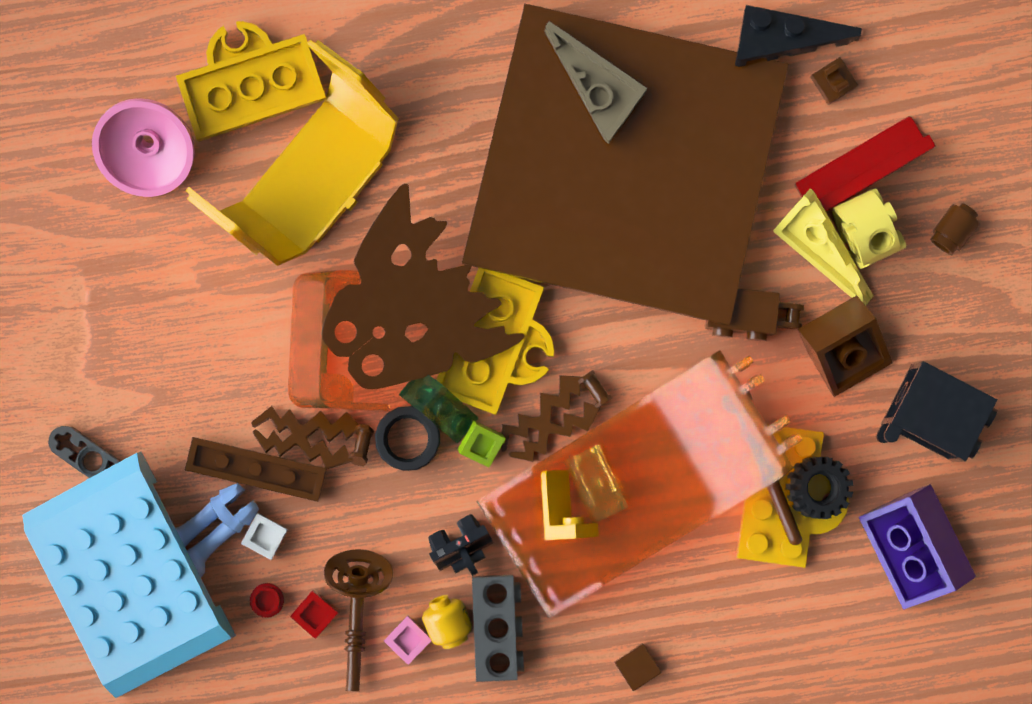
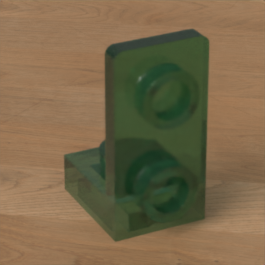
(439, 406)

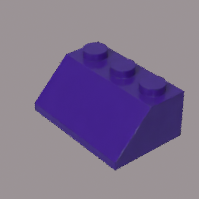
(917, 547)

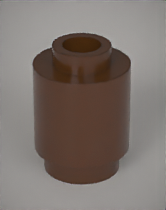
(955, 228)

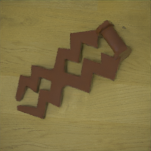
(543, 422)
(300, 433)

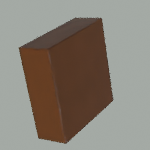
(637, 667)

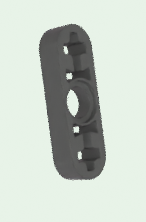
(77, 439)

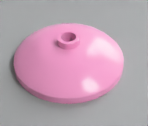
(131, 161)

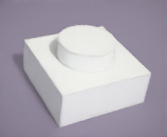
(264, 536)

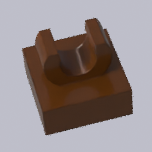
(834, 80)

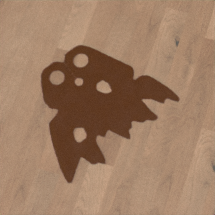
(406, 296)

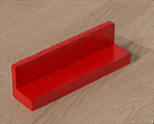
(866, 164)

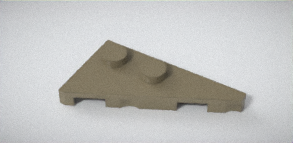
(603, 87)

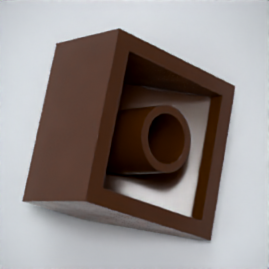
(845, 345)

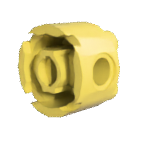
(868, 228)

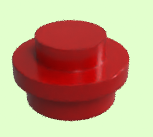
(267, 600)

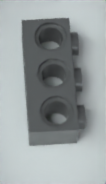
(485, 643)

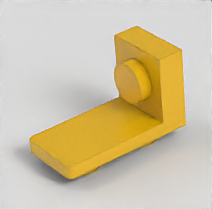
(557, 509)

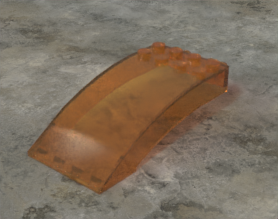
(678, 464)

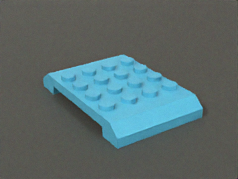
(125, 576)

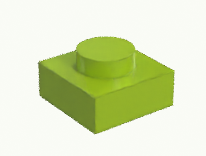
(481, 444)

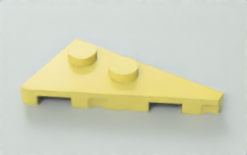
(816, 239)

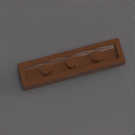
(255, 469)

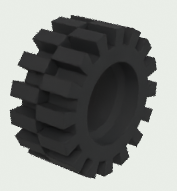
(799, 487)

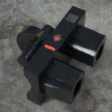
(463, 551)

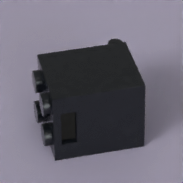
(938, 413)

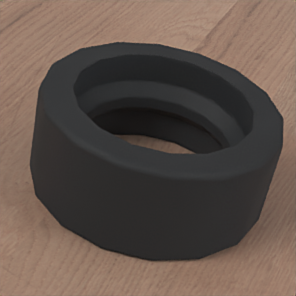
(393, 460)

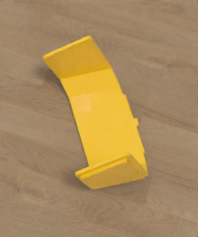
(317, 170)

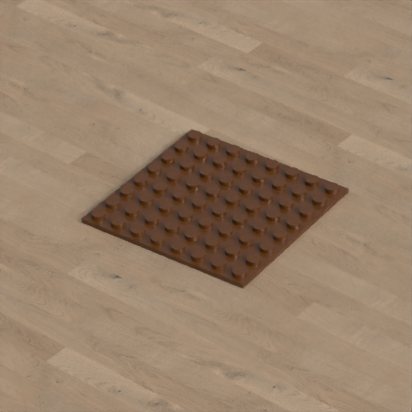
(658, 208)

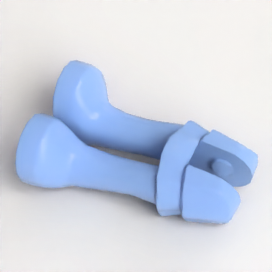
(230, 524)

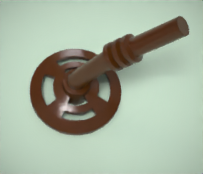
(356, 590)

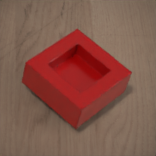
(314, 614)

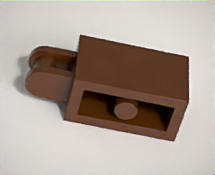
(757, 316)

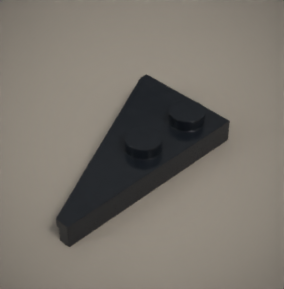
(784, 34)

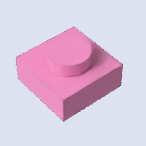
(407, 640)

